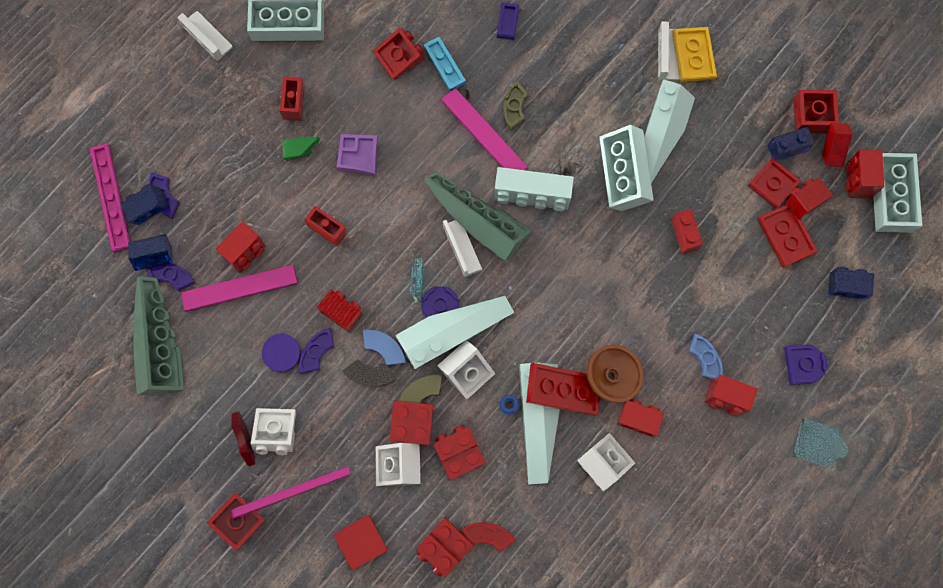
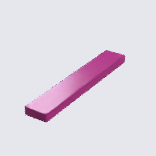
(482, 131)
(110, 197)
(239, 288)
(290, 493)

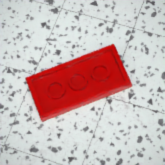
(561, 390)

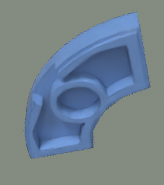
(385, 346)
(707, 356)

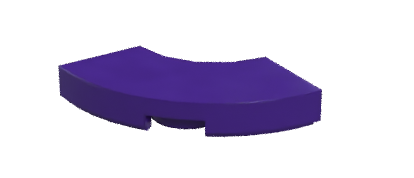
(163, 183)
(172, 274)
(314, 350)

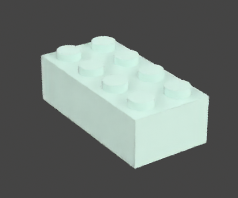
(285, 20)
(626, 168)
(533, 189)
(898, 203)

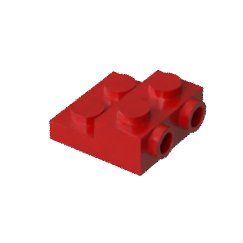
(399, 53)
(458, 452)
(444, 547)

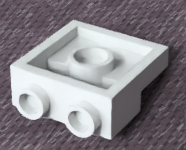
(273, 431)

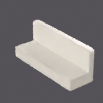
(205, 35)
(666, 54)
(462, 248)

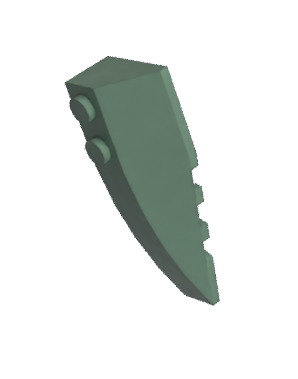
(488, 225)
(155, 351)

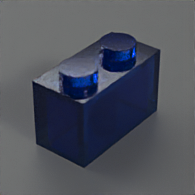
(790, 144)
(144, 204)
(150, 252)
(851, 283)

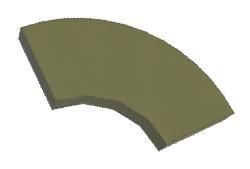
(513, 105)
(422, 388)

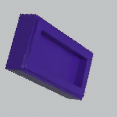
(507, 21)

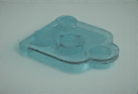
(417, 273)
(819, 443)

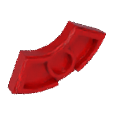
(489, 534)

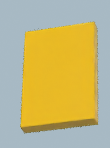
(694, 54)

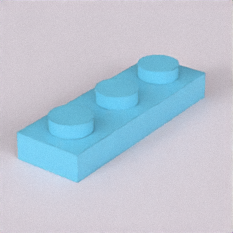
(444, 64)

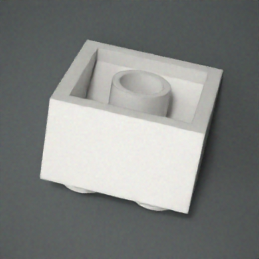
(466, 369)
(606, 462)
(398, 464)

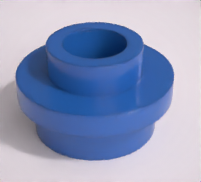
(509, 398)

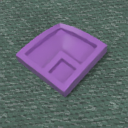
(358, 154)

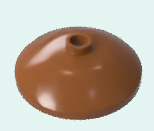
(623, 367)

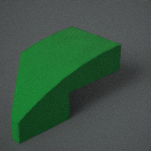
(298, 147)

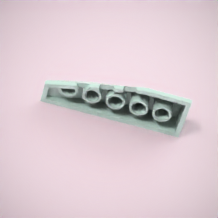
(666, 123)
(448, 329)
(539, 431)

